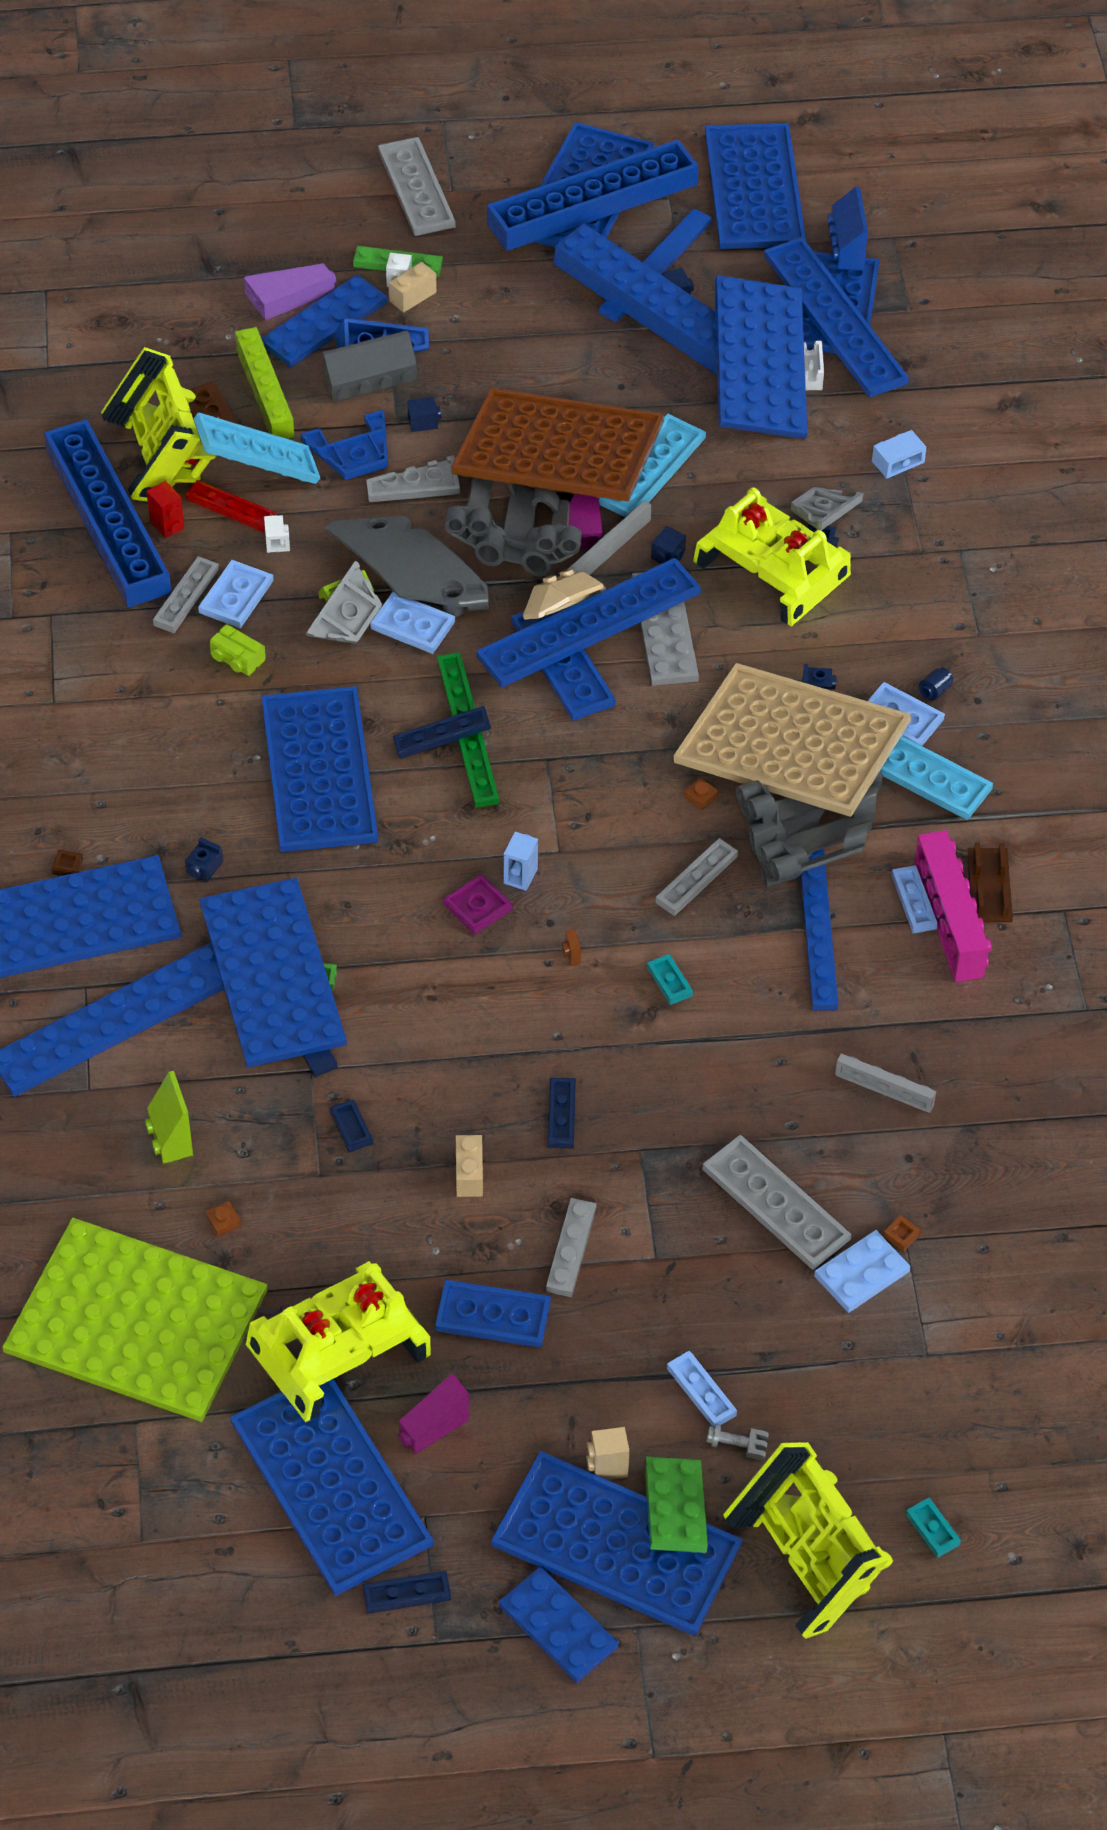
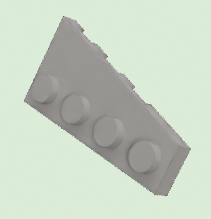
(426, 481)

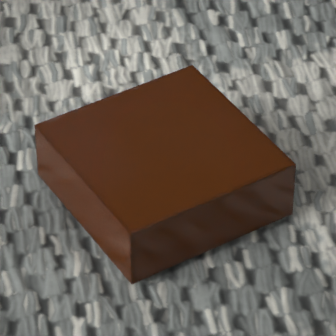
(67, 863)

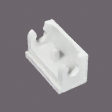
(814, 367)

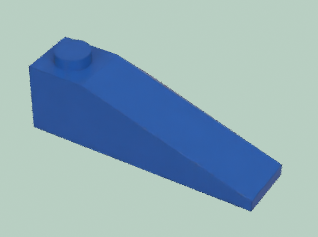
(356, 331)

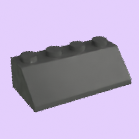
(369, 366)

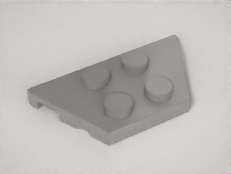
(824, 506)
(347, 610)

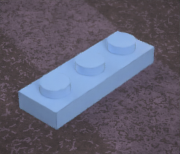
(914, 899)
(701, 1389)

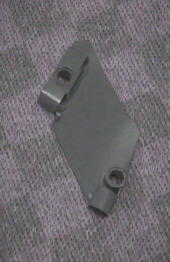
(413, 562)

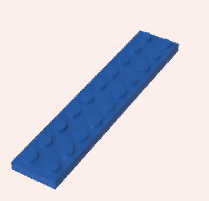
(837, 318)
(588, 622)
(110, 1020)

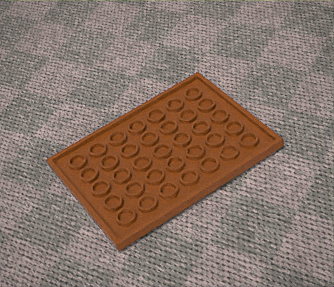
(558, 444)

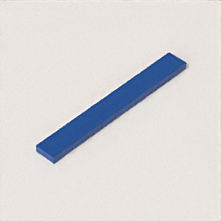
(667, 252)

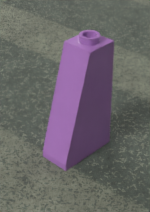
(288, 289)

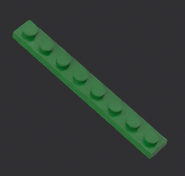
(471, 747)

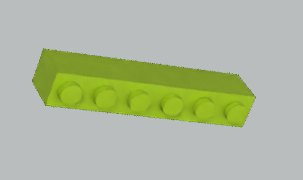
(264, 383)

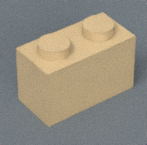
(412, 287)
(469, 1166)
(608, 1453)

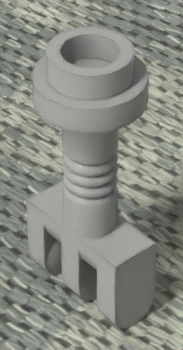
(754, 1442)

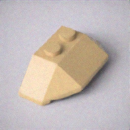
(560, 593)

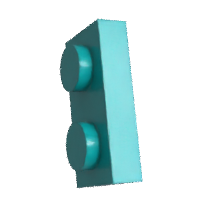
(669, 979)
(933, 1527)

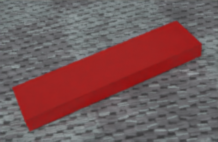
(228, 505)

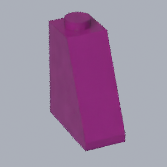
(586, 517)
(435, 1415)

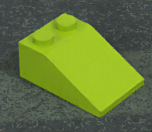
(169, 1122)

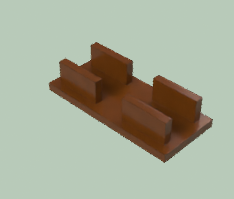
(210, 402)
(990, 882)

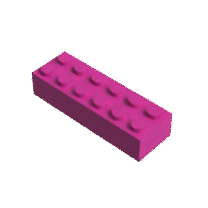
(954, 909)

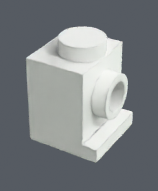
(276, 534)

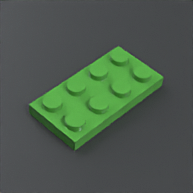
(675, 1504)

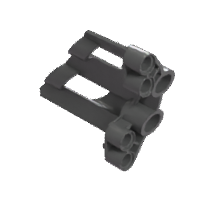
(514, 536)
(788, 832)

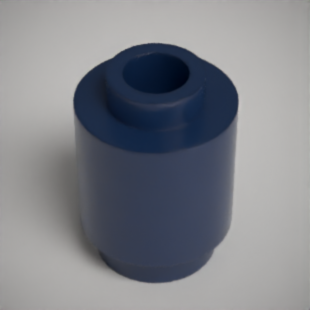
(936, 683)

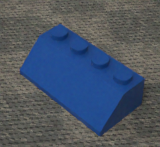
(848, 231)

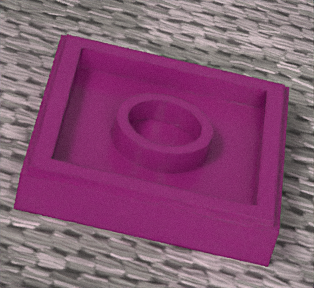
(477, 904)

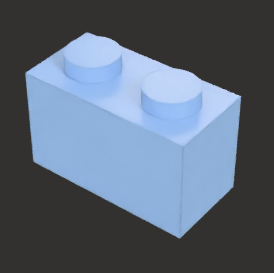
(899, 454)
(520, 861)

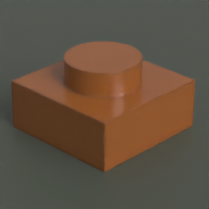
(701, 793)
(572, 947)
(223, 1218)
(902, 1233)

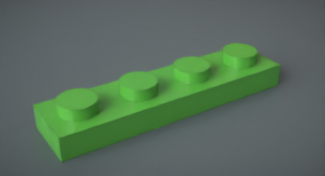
(377, 259)

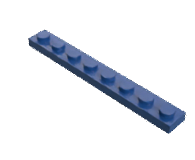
(819, 937)

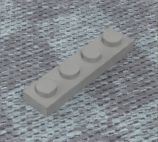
(185, 594)
(696, 877)
(885, 1083)
(571, 1247)

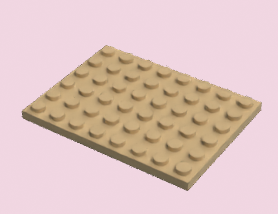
(793, 739)

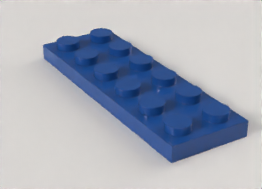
(319, 321)
(574, 679)

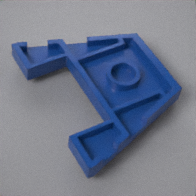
(355, 454)

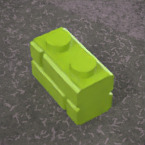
(237, 650)

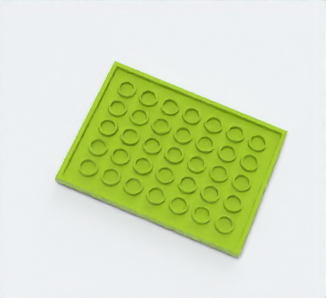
(136, 1319)

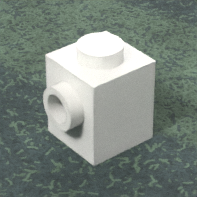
(397, 265)

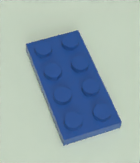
(493, 1313)
(558, 1624)

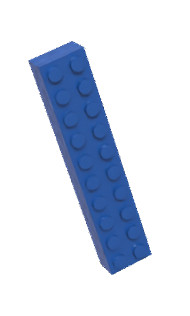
(592, 195)
(640, 293)
(107, 513)

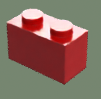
(165, 509)

